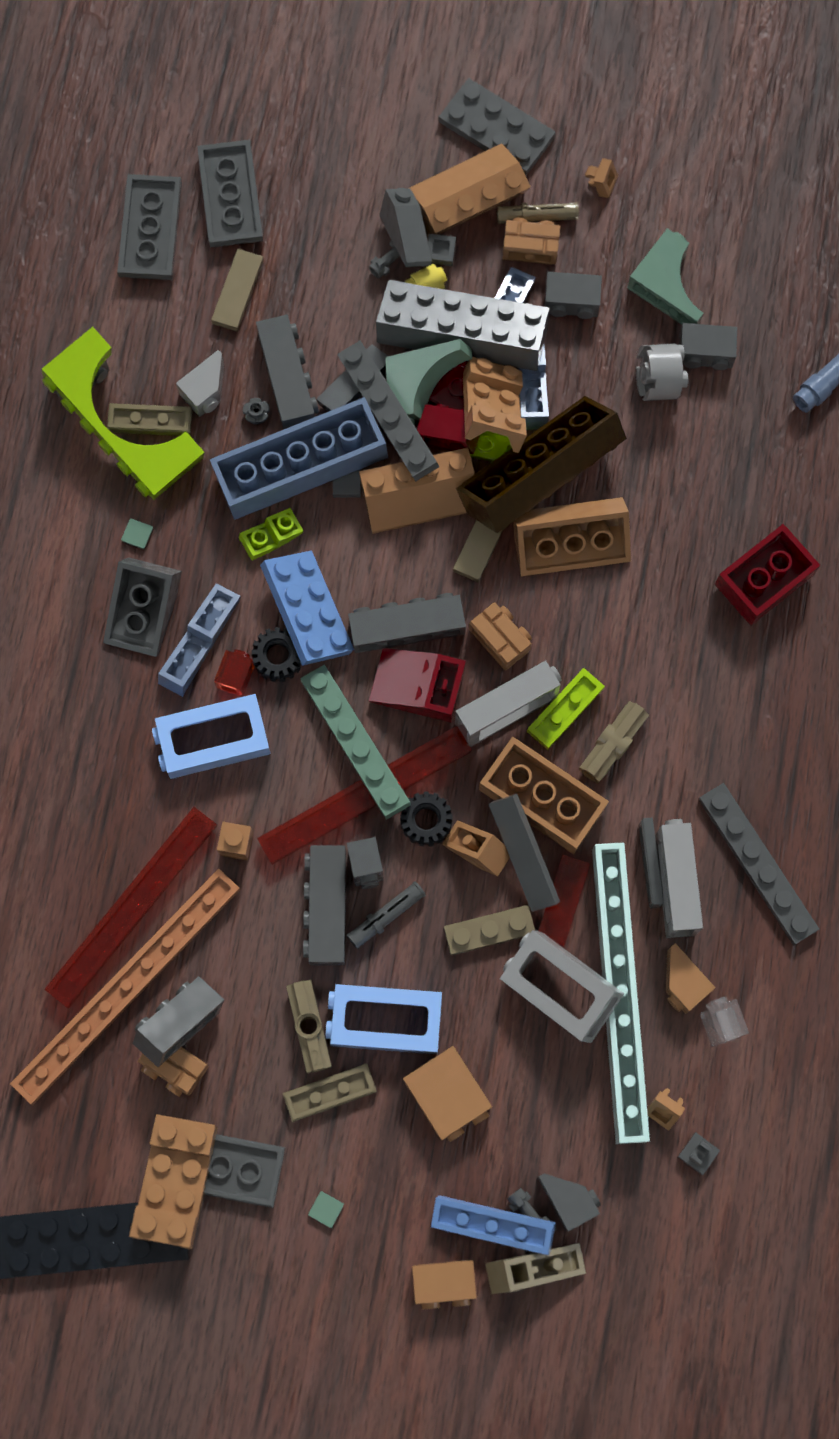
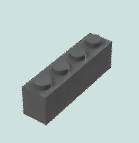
(285, 370)
(407, 623)
(326, 905)

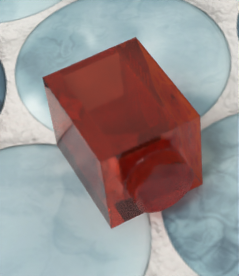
(234, 672)

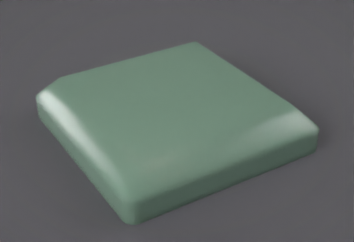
(137, 533)
(326, 1209)

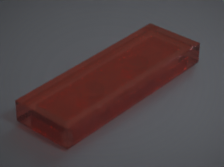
(568, 885)

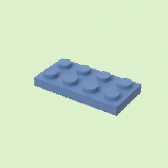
(306, 607)

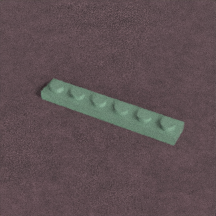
(355, 742)

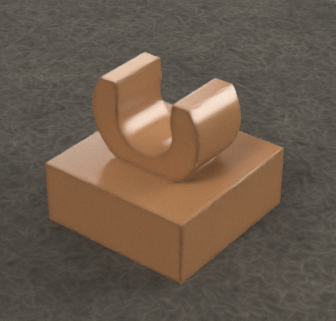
(602, 177)
(665, 1110)

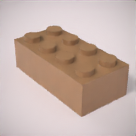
(549, 796)

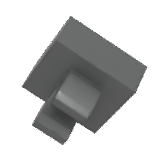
(442, 249)
(698, 1153)

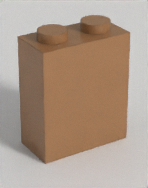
(448, 1094)

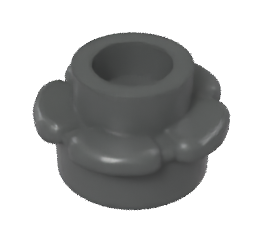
(259, 417)

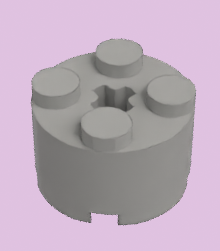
(661, 372)

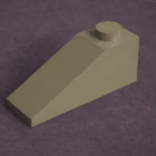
(535, 1269)

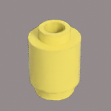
(429, 276)

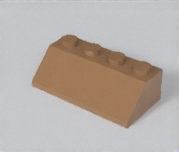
(470, 189)
(398, 501)
(573, 536)

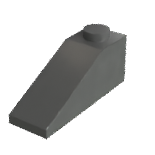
(405, 226)

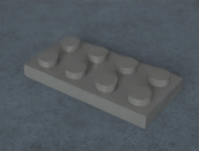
(492, 121)
(230, 193)
(149, 227)

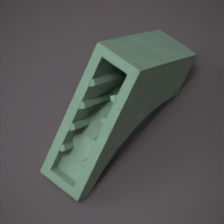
(659, 279)
(417, 372)

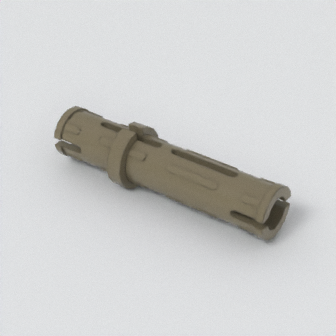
(542, 212)

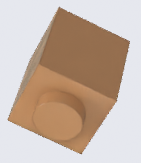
(235, 841)

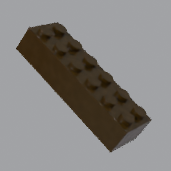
(543, 464)

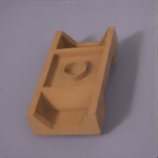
(493, 401)
(174, 1181)

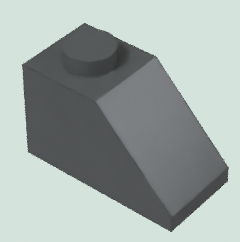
(570, 1201)

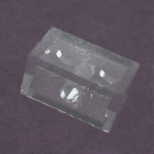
(723, 1021)

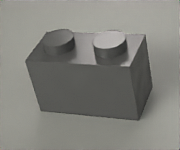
(573, 294)
(708, 345)
(365, 863)

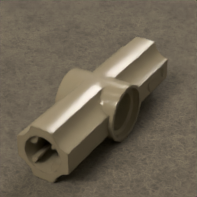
(613, 742)
(312, 1045)

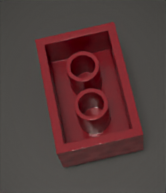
(767, 574)

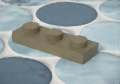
(489, 930)

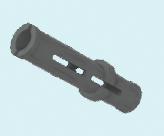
(385, 915)

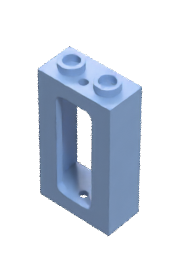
(216, 756)
(383, 1041)

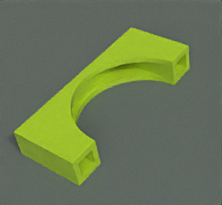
(150, 465)

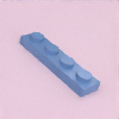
(493, 1225)

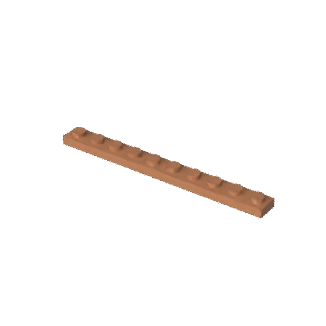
(125, 987)

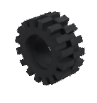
(271, 670)
(433, 835)

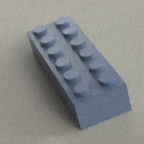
(299, 458)

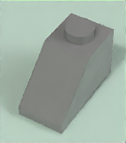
(203, 385)

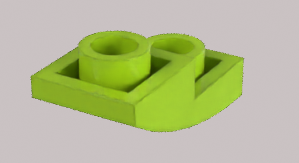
(271, 535)

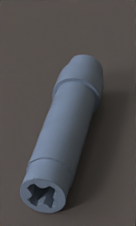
(818, 386)

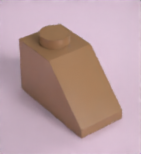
(477, 847)
(684, 981)

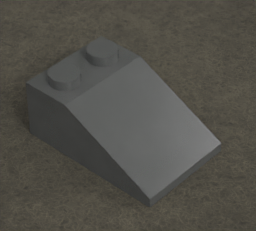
(141, 605)

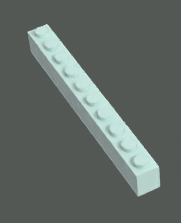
(619, 970)

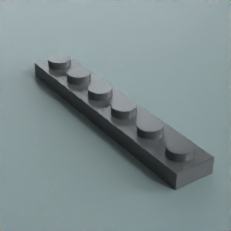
(388, 411)
(758, 864)

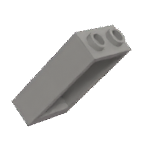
(508, 703)
(678, 879)
(605, 993)

